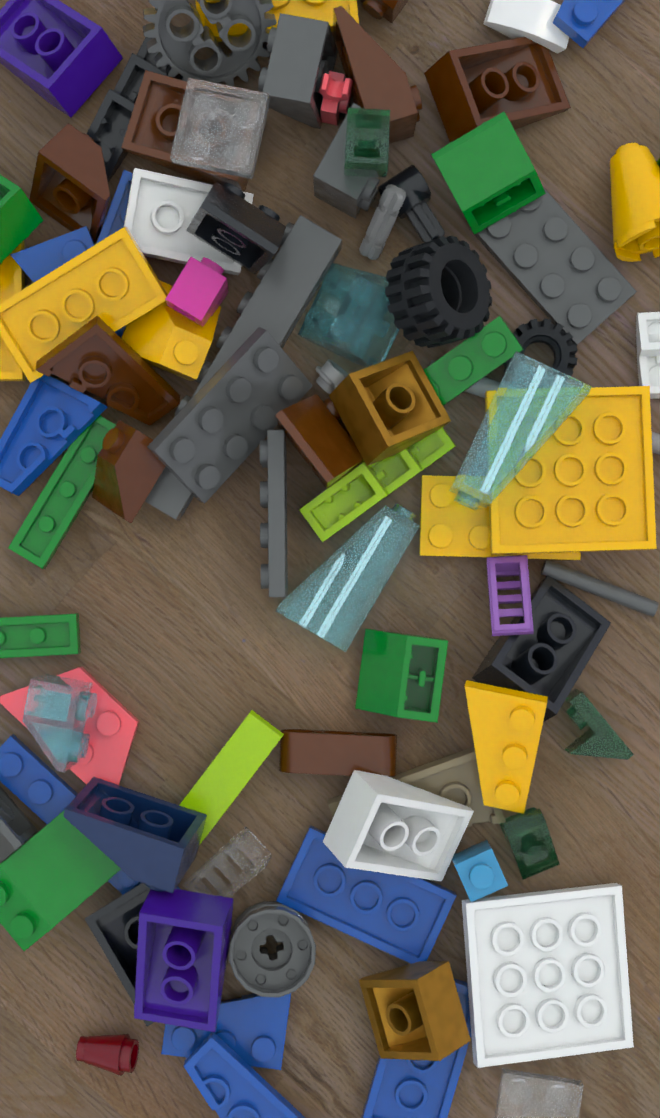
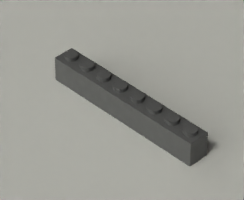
(277, 306)

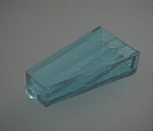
(519, 420)
(347, 584)

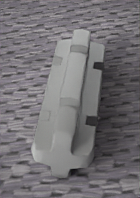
(382, 222)

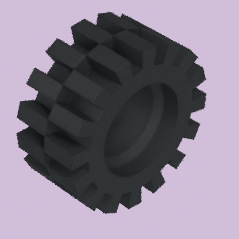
(554, 337)

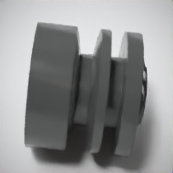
(277, 972)

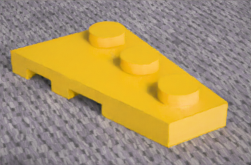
(506, 741)

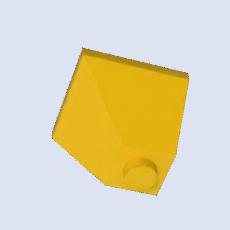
(171, 339)

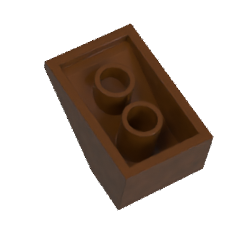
(375, 76)
(492, 79)
(155, 124)
(320, 438)

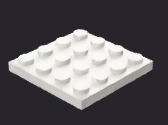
(547, 974)

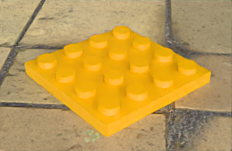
(585, 484)

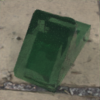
(367, 142)
(600, 738)
(530, 842)

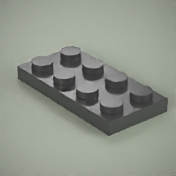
(557, 266)
(230, 415)
(274, 497)

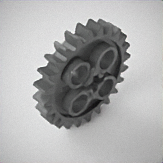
(180, 44)

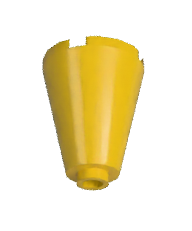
(635, 202)

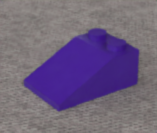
(55, 51)
(182, 958)

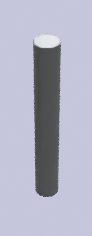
(600, 588)

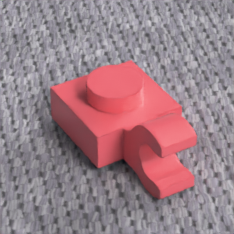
(336, 96)

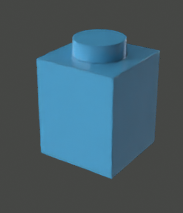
(479, 871)

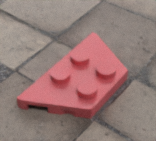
(109, 729)

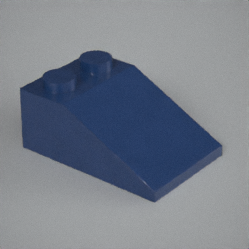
(138, 832)

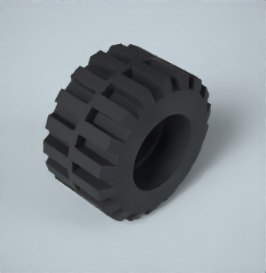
(438, 292)

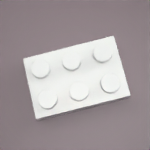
(161, 212)

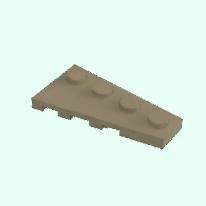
(452, 778)

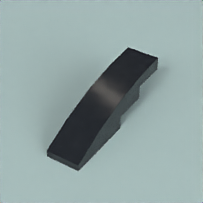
(116, 109)

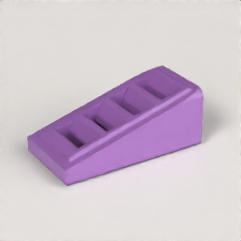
(504, 567)

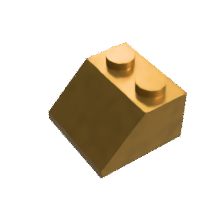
(389, 407)
(415, 1011)

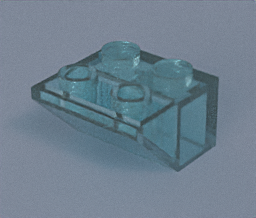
(352, 316)
(57, 717)

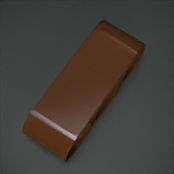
(337, 752)

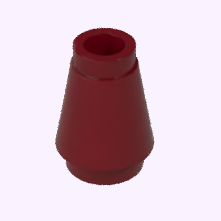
(109, 1052)

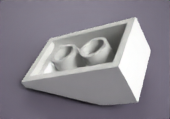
(395, 828)

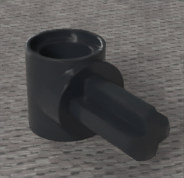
(415, 203)

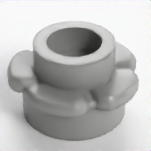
(330, 375)

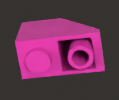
(198, 290)

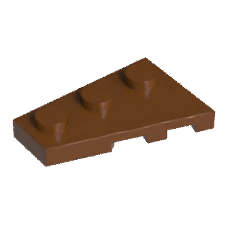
(109, 368)

